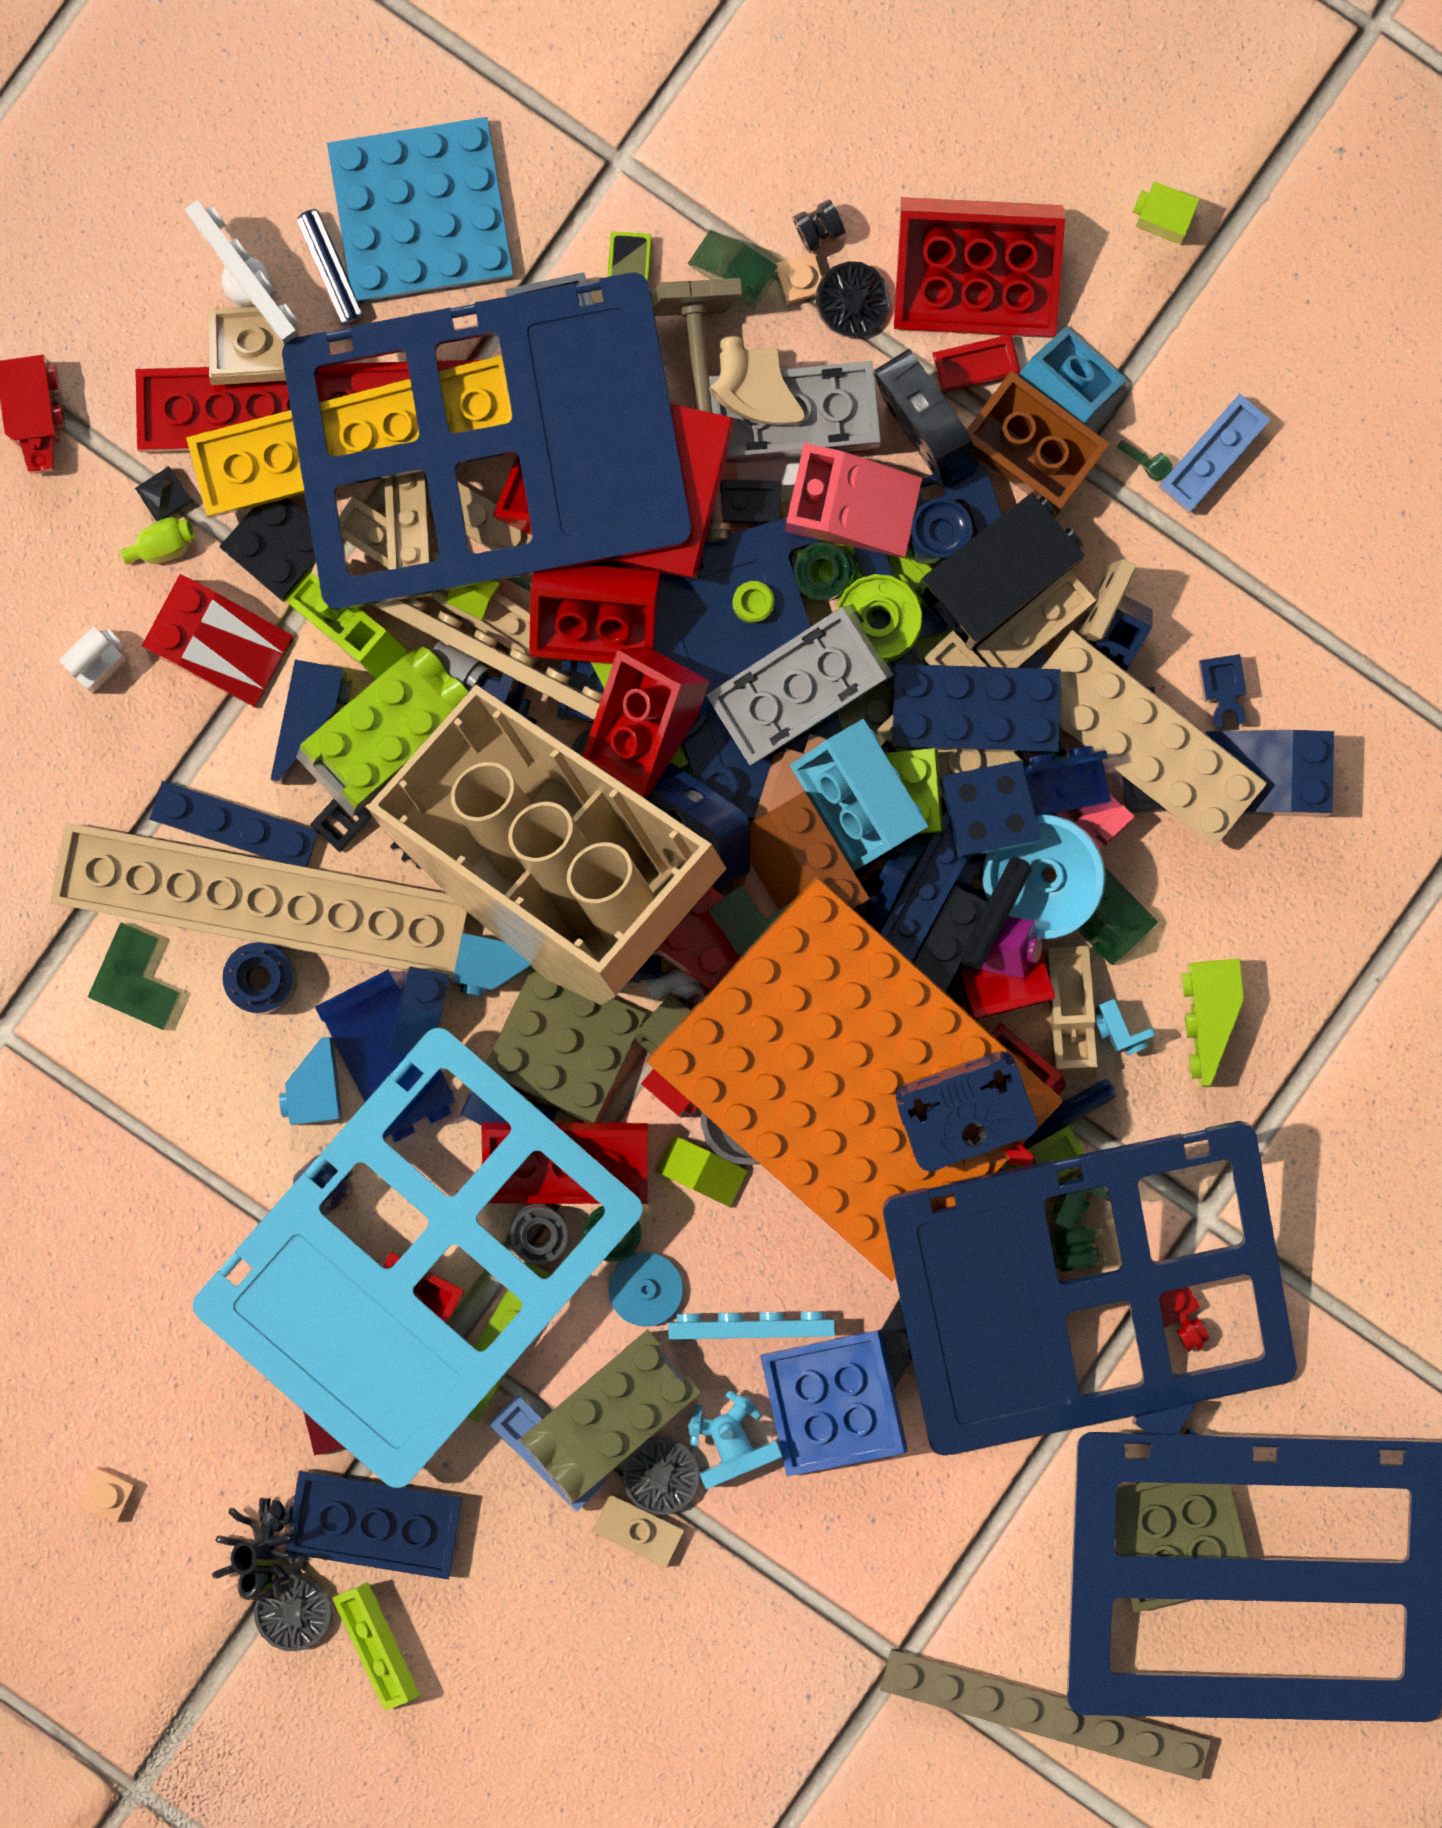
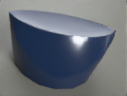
(939, 530)

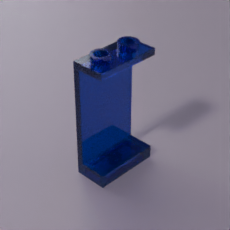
(362, 1029)

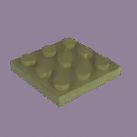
(564, 1046)
(1176, 1522)

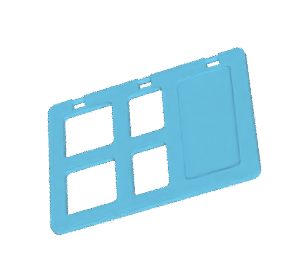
(353, 1335)

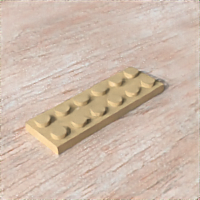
(1151, 741)

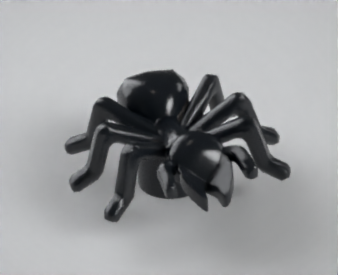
(258, 1559)

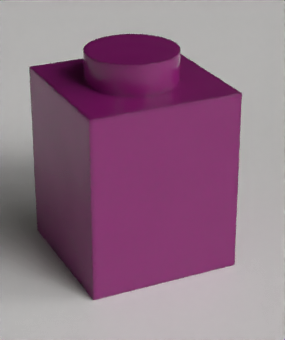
(1014, 949)

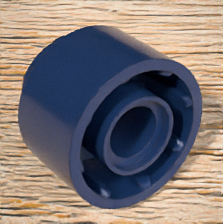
(237, 974)

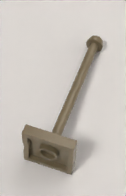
(694, 301)

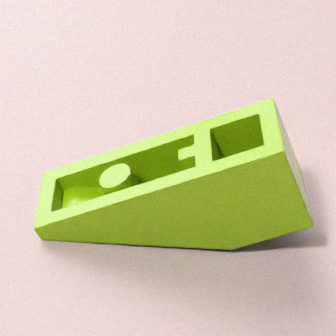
(347, 628)

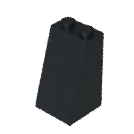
(1000, 570)

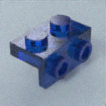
(1067, 782)

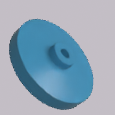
(645, 1289)

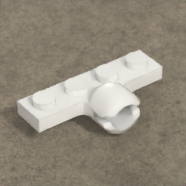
(243, 277)

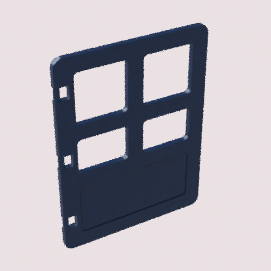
(583, 421)
(704, 633)
(993, 1314)

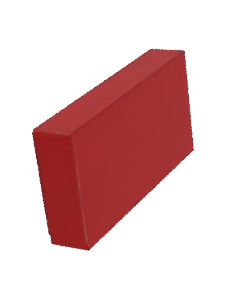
(975, 363)

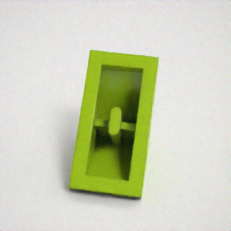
(701, 1171)

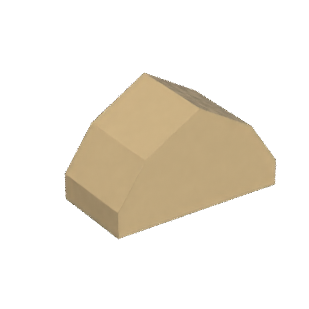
(544, 846)

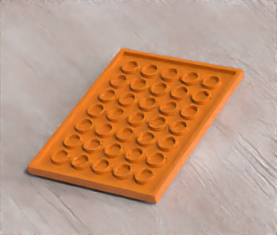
(806, 1061)

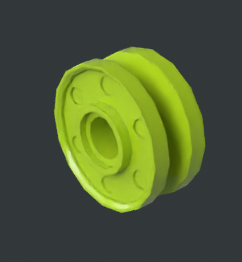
(898, 601)

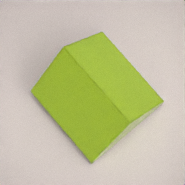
(474, 598)

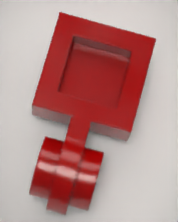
(1174, 1307)

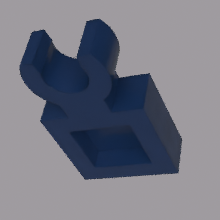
(1223, 681)

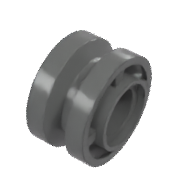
(541, 1252)

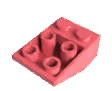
(852, 501)

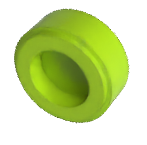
(753, 602)

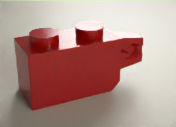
(30, 409)

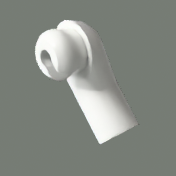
(679, 984)

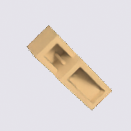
(1072, 1012)

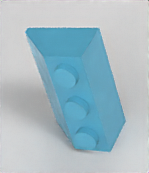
(858, 795)

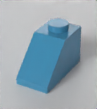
(486, 965)
(313, 1088)

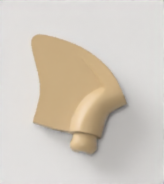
(753, 385)

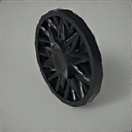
(852, 299)

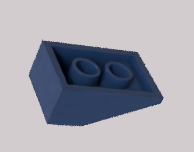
(1292, 764)

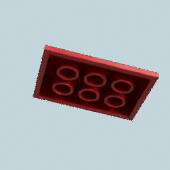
(978, 266)
(702, 450)

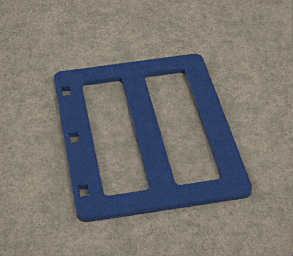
(1103, 1576)

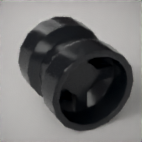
(810, 229)

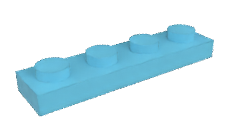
(768, 1326)

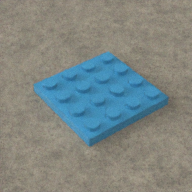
(420, 210)

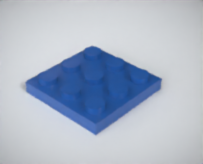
(834, 1403)

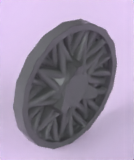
(661, 1476)
(296, 1617)

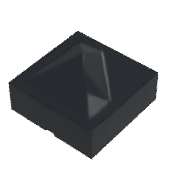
(163, 494)

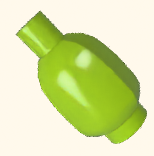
(160, 542)

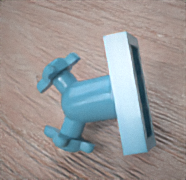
(731, 1441)

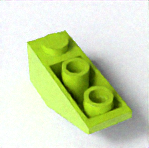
(1215, 1002)

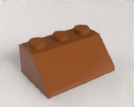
(1035, 442)
(795, 847)

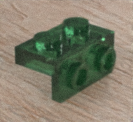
(1117, 922)

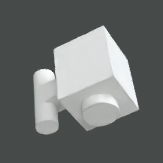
(94, 658)

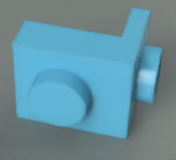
(1111, 1025)

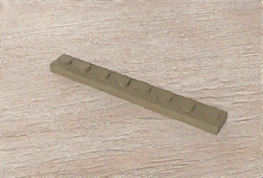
(1044, 1715)

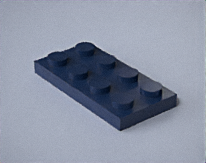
(976, 708)
(375, 1524)

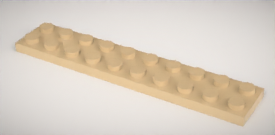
(257, 900)

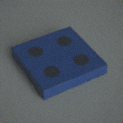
(990, 809)

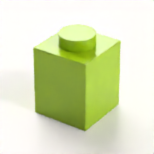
(1165, 212)

